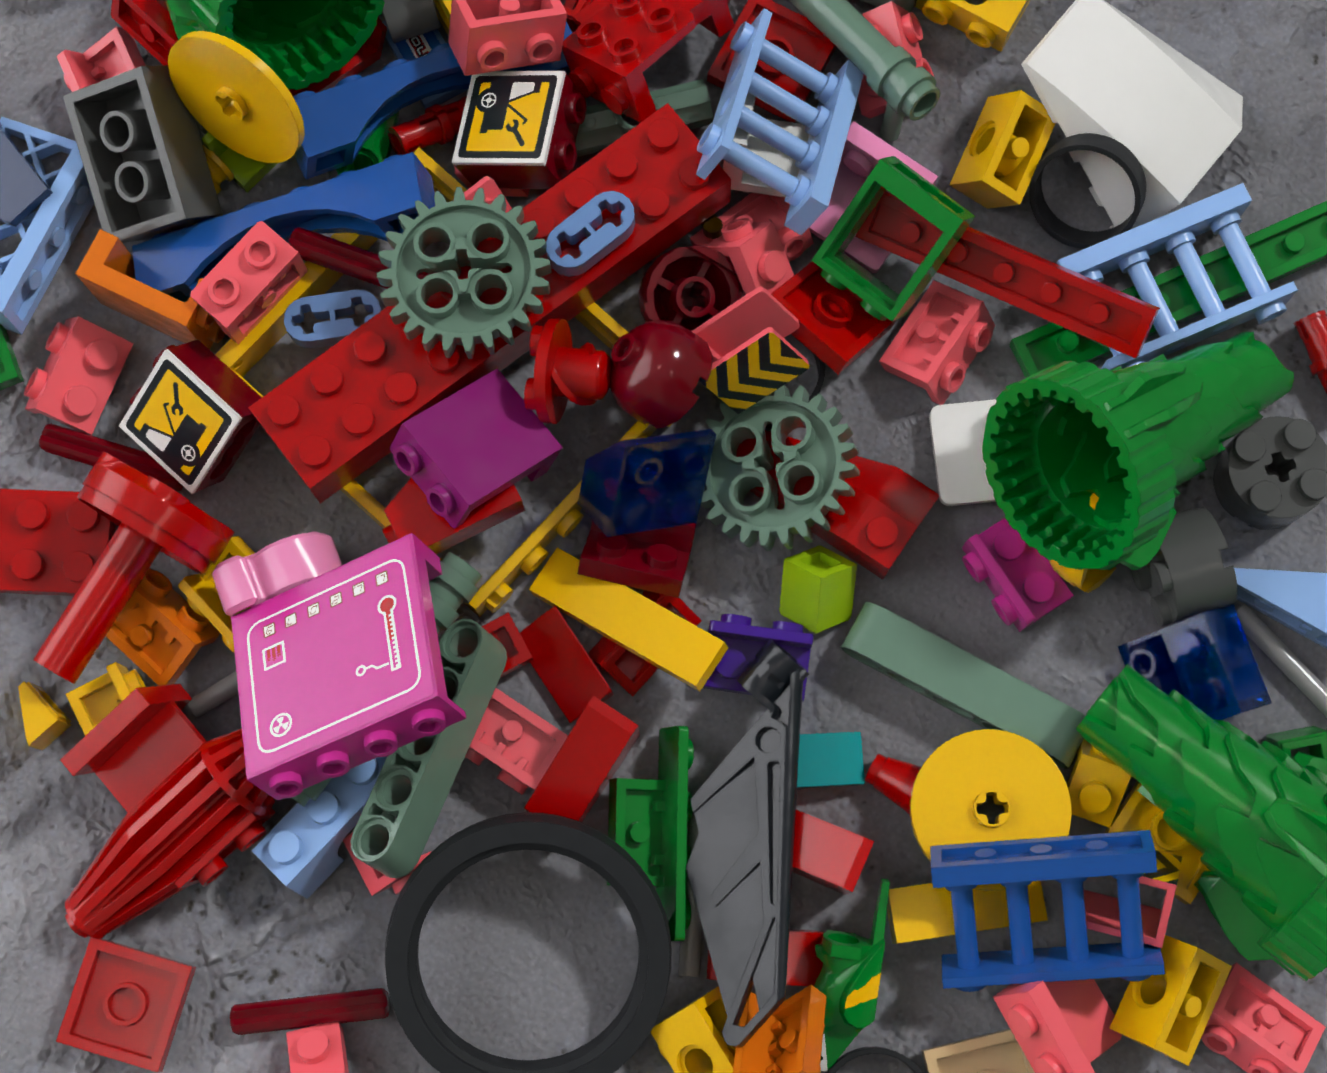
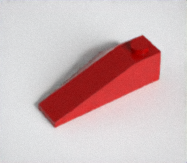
(876, 519)

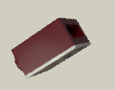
(519, 128)
(192, 415)

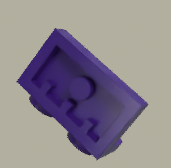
(746, 641)

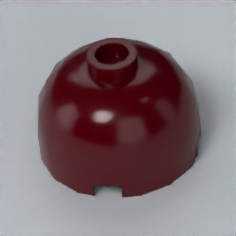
(688, 286)
(657, 371)

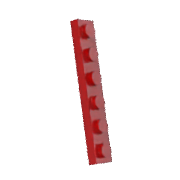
(1016, 277)

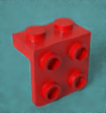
(618, 46)

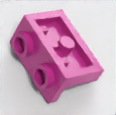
(1016, 575)

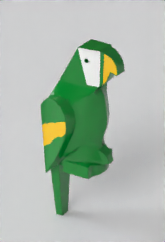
(850, 981)

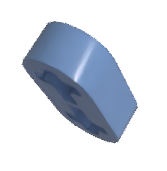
(583, 224)
(328, 307)

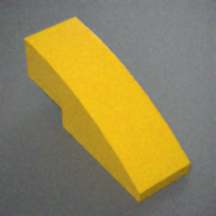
(927, 912)

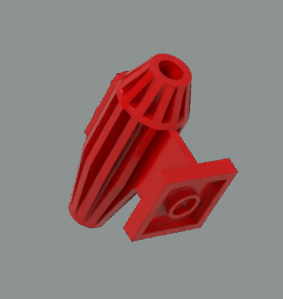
(182, 805)

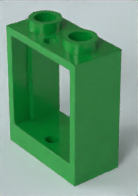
(923, 198)

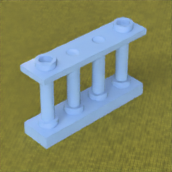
(826, 124)
(1177, 234)

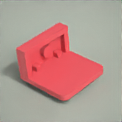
(1059, 1023)

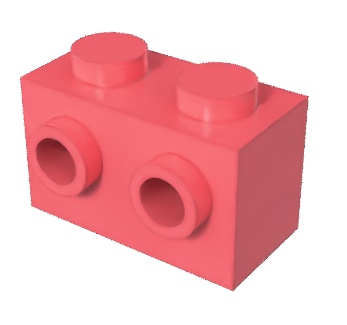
(505, 33)

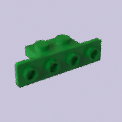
(652, 822)

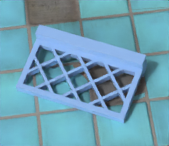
(43, 233)

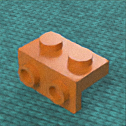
(788, 1039)

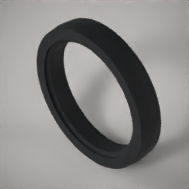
(517, 832)

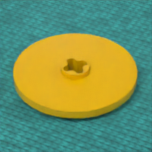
(236, 97)
(995, 765)

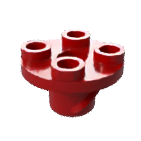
(563, 372)

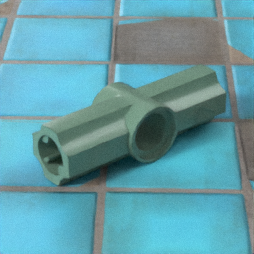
(604, 127)

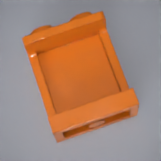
(111, 279)

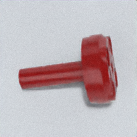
(149, 521)

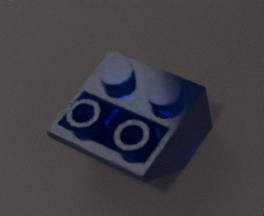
(647, 482)
(1204, 662)

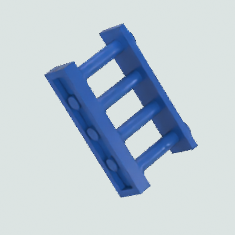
(1061, 859)

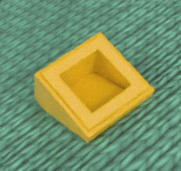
(41, 716)

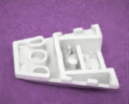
(1125, 83)

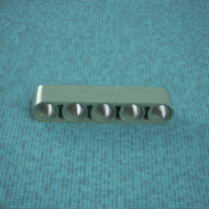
(962, 682)
(422, 772)

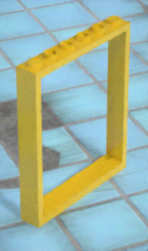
(318, 281)

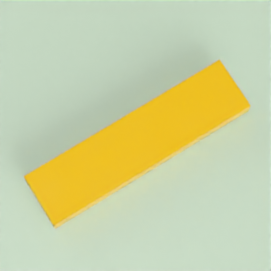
(630, 620)

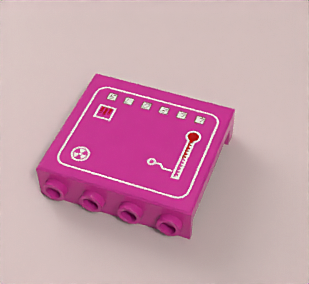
(341, 669)

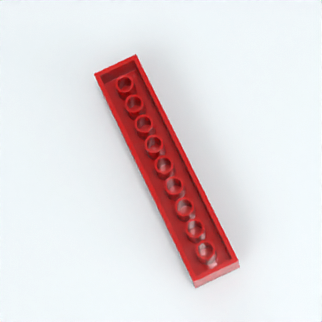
(354, 397)

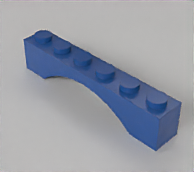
(348, 114)
(352, 203)

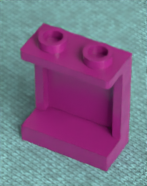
(473, 447)

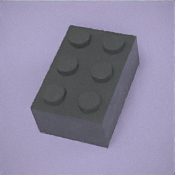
(141, 154)

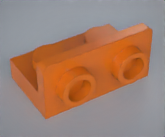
(160, 630)

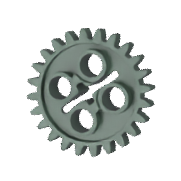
(463, 227)
(818, 455)

